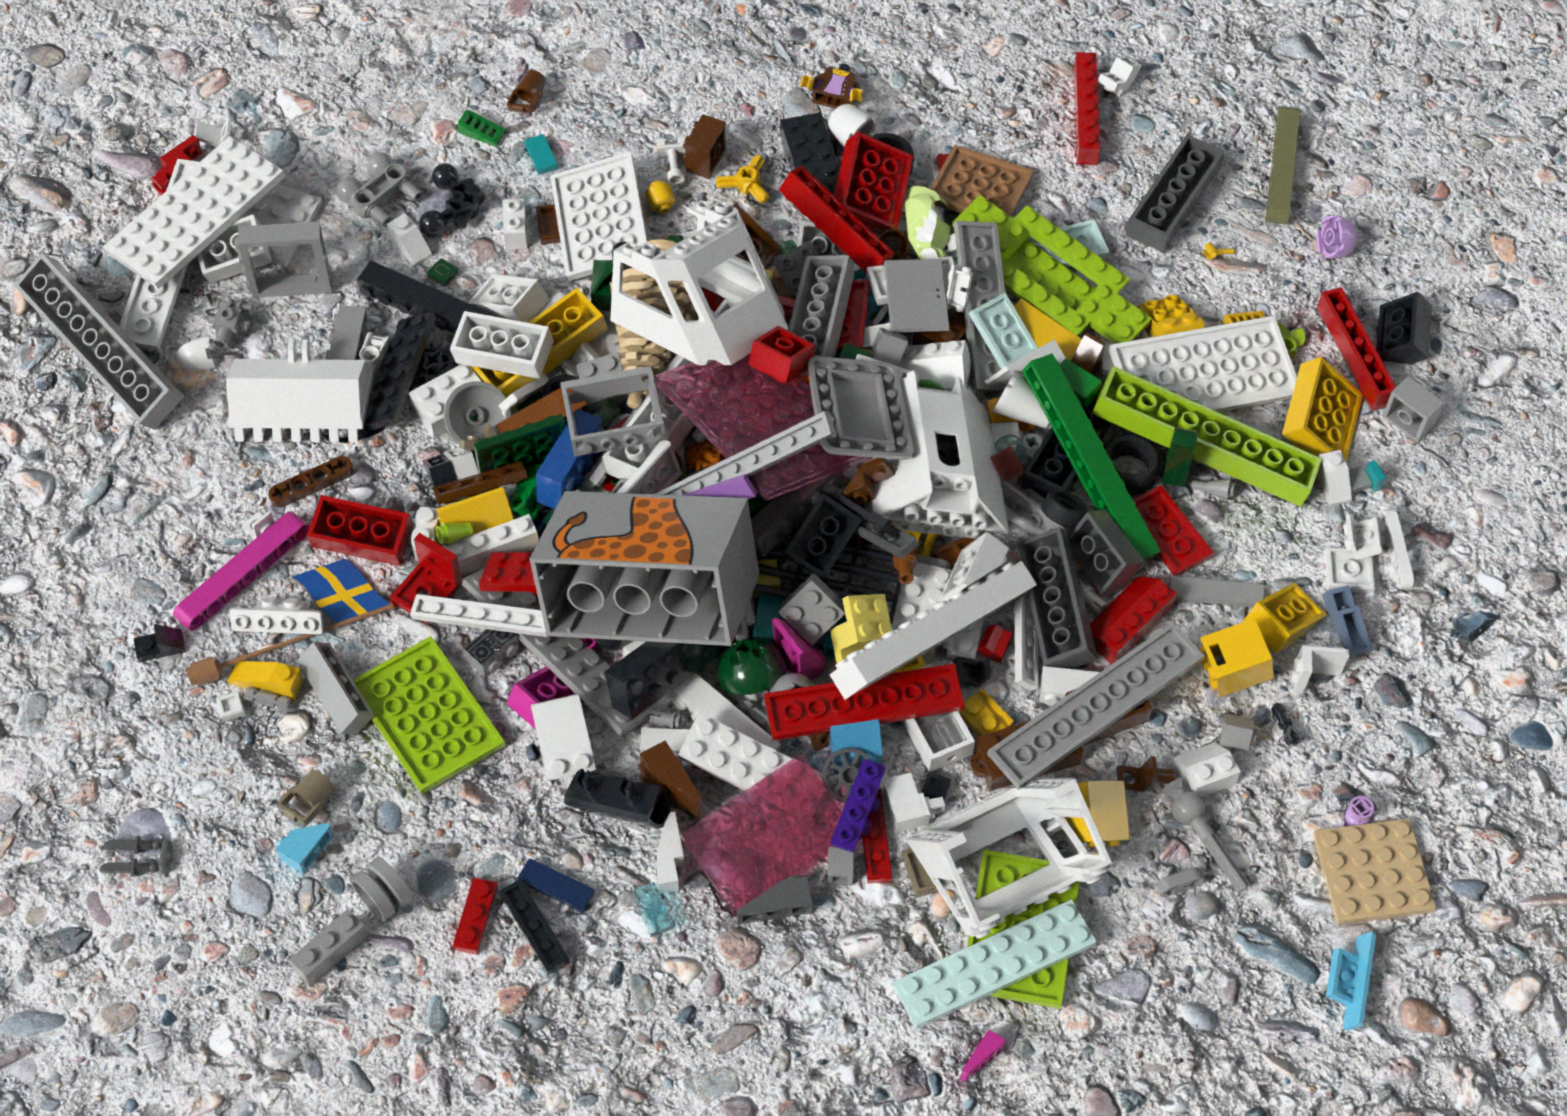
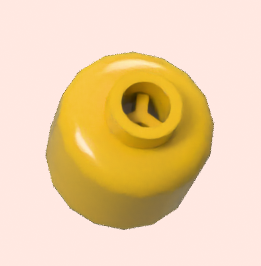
(660, 197)

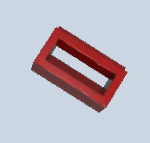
(995, 643)

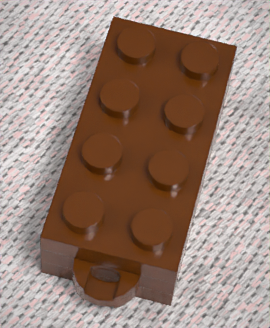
(990, 771)

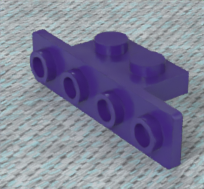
(859, 807)

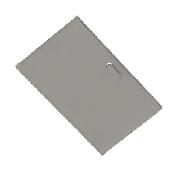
(916, 295)

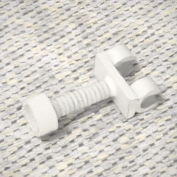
(675, 175)

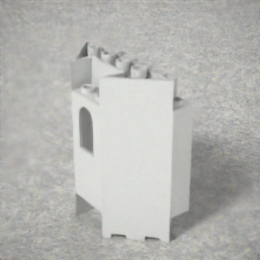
(936, 496)

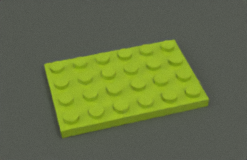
(427, 715)
(997, 871)

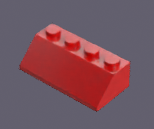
(1131, 616)

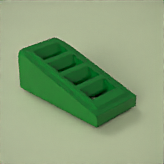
(470, 120)

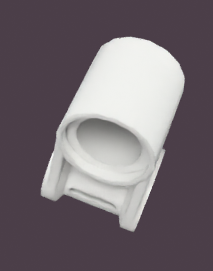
(375, 350)

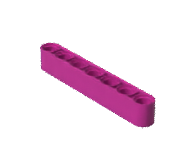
(241, 571)

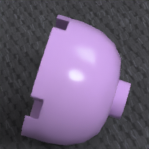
(1336, 237)

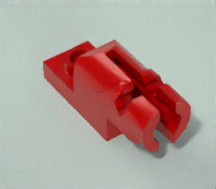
(187, 150)

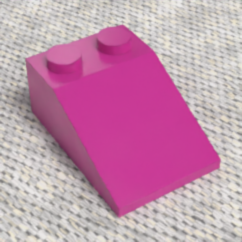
(799, 653)
(536, 688)

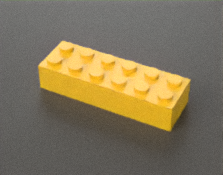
(571, 322)

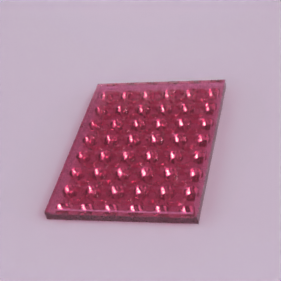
(744, 407)

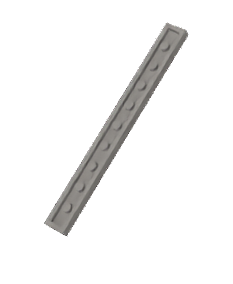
(760, 455)

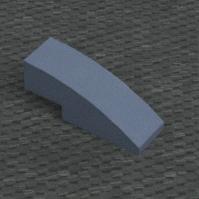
(1347, 620)

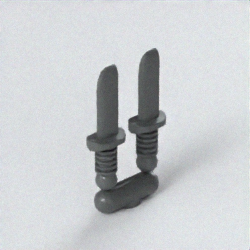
(136, 845)

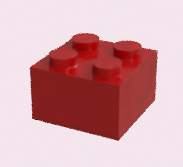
(781, 354)

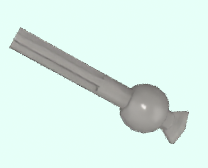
(1189, 810)

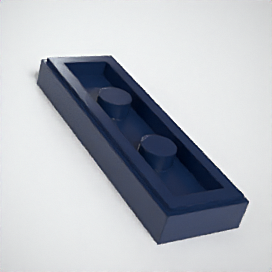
(556, 885)

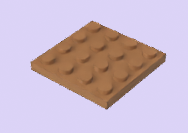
(973, 174)

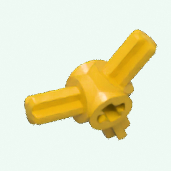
(747, 180)

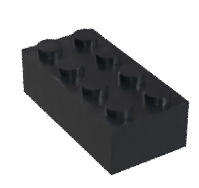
(809, 146)

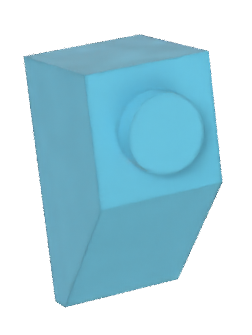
(303, 846)

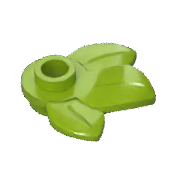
(1293, 339)

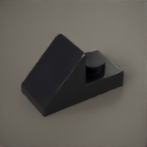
(163, 643)

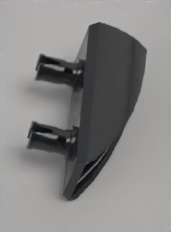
(619, 798)

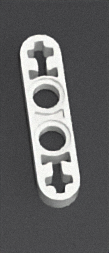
(1397, 549)

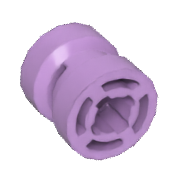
(1354, 813)

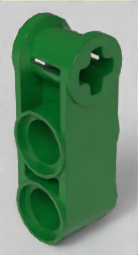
(525, 497)

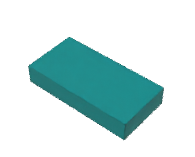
(540, 154)

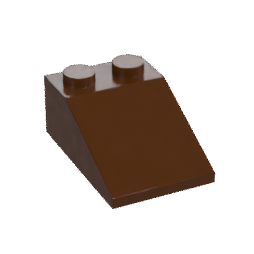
(763, 242)
(662, 767)

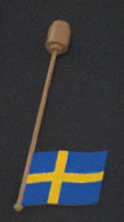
(336, 590)

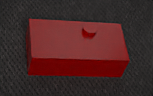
(360, 530)

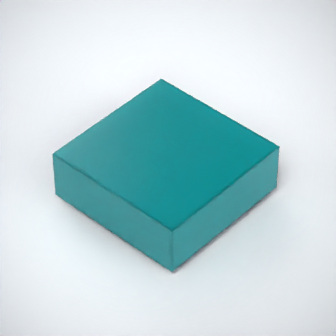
(1376, 475)

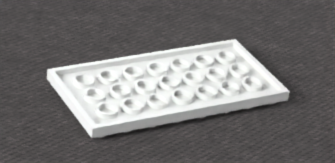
(194, 212)
(1215, 365)

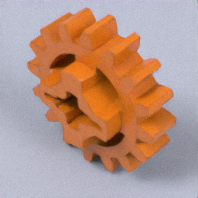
(703, 455)

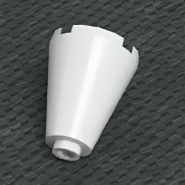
(1020, 403)

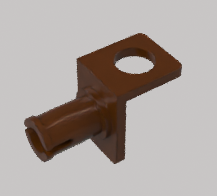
(1145, 775)

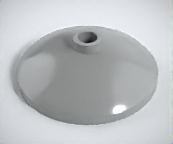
(474, 398)

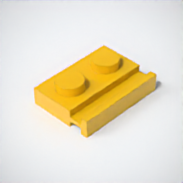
(984, 714)

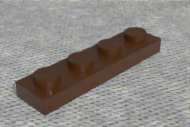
(480, 482)

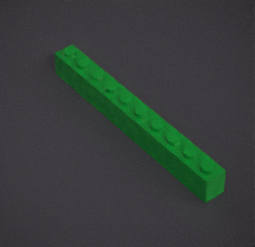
(1087, 451)

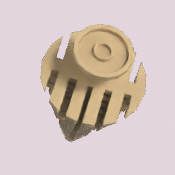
(635, 349)

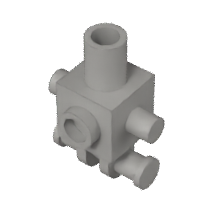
(229, 320)

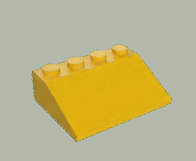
(1322, 410)

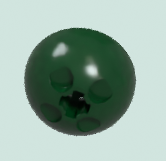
(751, 666)

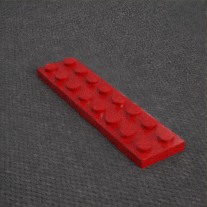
(890, 699)

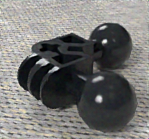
(460, 206)

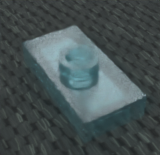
(652, 909)

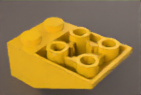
(1170, 316)

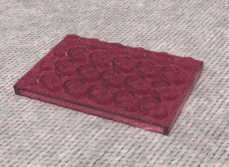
(765, 833)

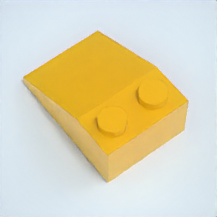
(1285, 616)

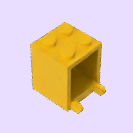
(1245, 658)

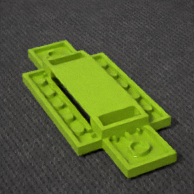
(1053, 287)

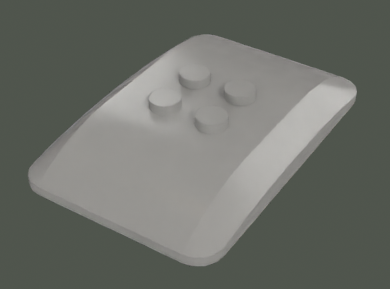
(863, 405)

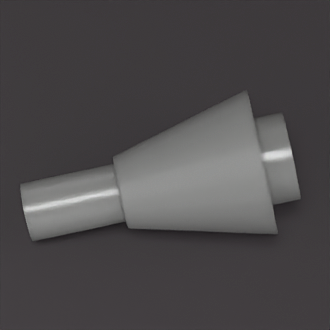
(1221, 488)

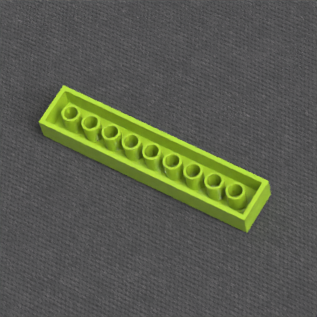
(1220, 439)

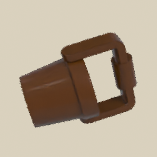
(528, 90)

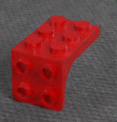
(508, 573)

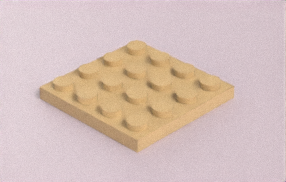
(1373, 871)

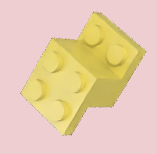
(866, 621)

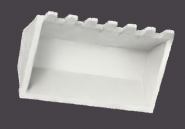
(298, 395)

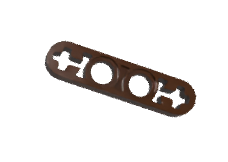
(313, 485)

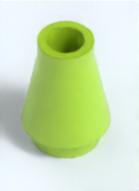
(453, 532)

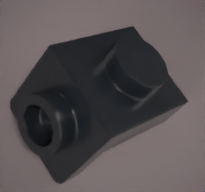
(973, 672)

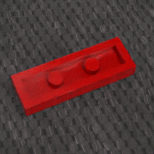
(475, 916)

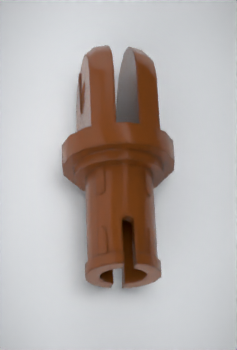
(905, 567)

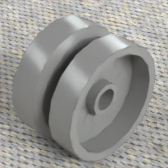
(381, 888)

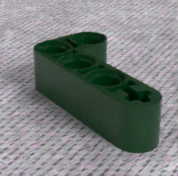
(1179, 457)

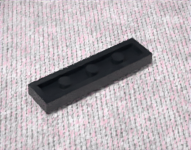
(534, 927)

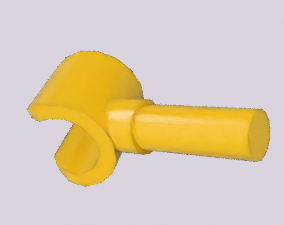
(1211, 252)

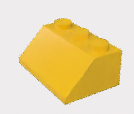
(482, 511)

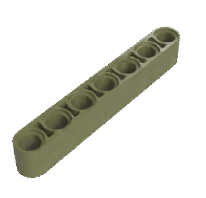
(1282, 165)

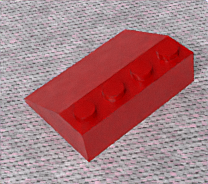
(873, 181)

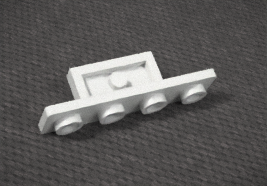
(277, 617)

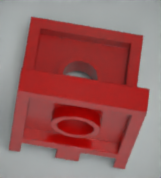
(436, 573)

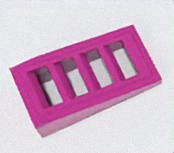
(987, 1049)

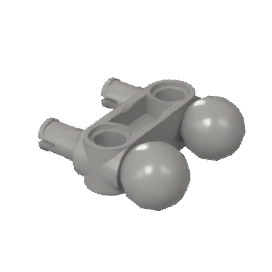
(387, 183)

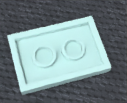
(1003, 330)

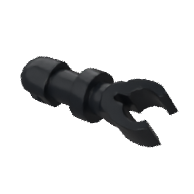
(1285, 724)

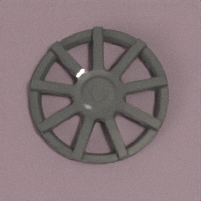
(846, 773)

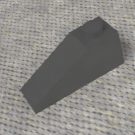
(784, 899)

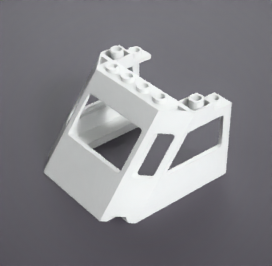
(708, 262)
(995, 818)

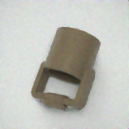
(310, 793)

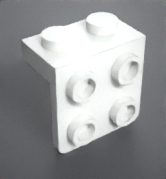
(1316, 660)

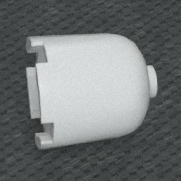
(848, 120)

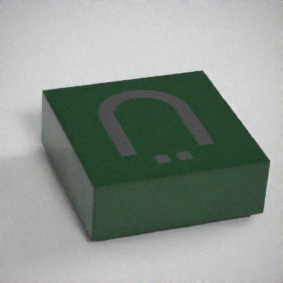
(442, 272)

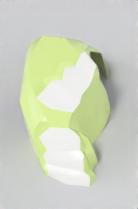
(924, 227)

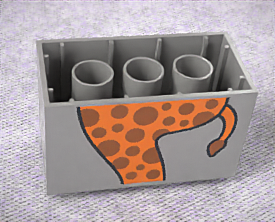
(646, 567)

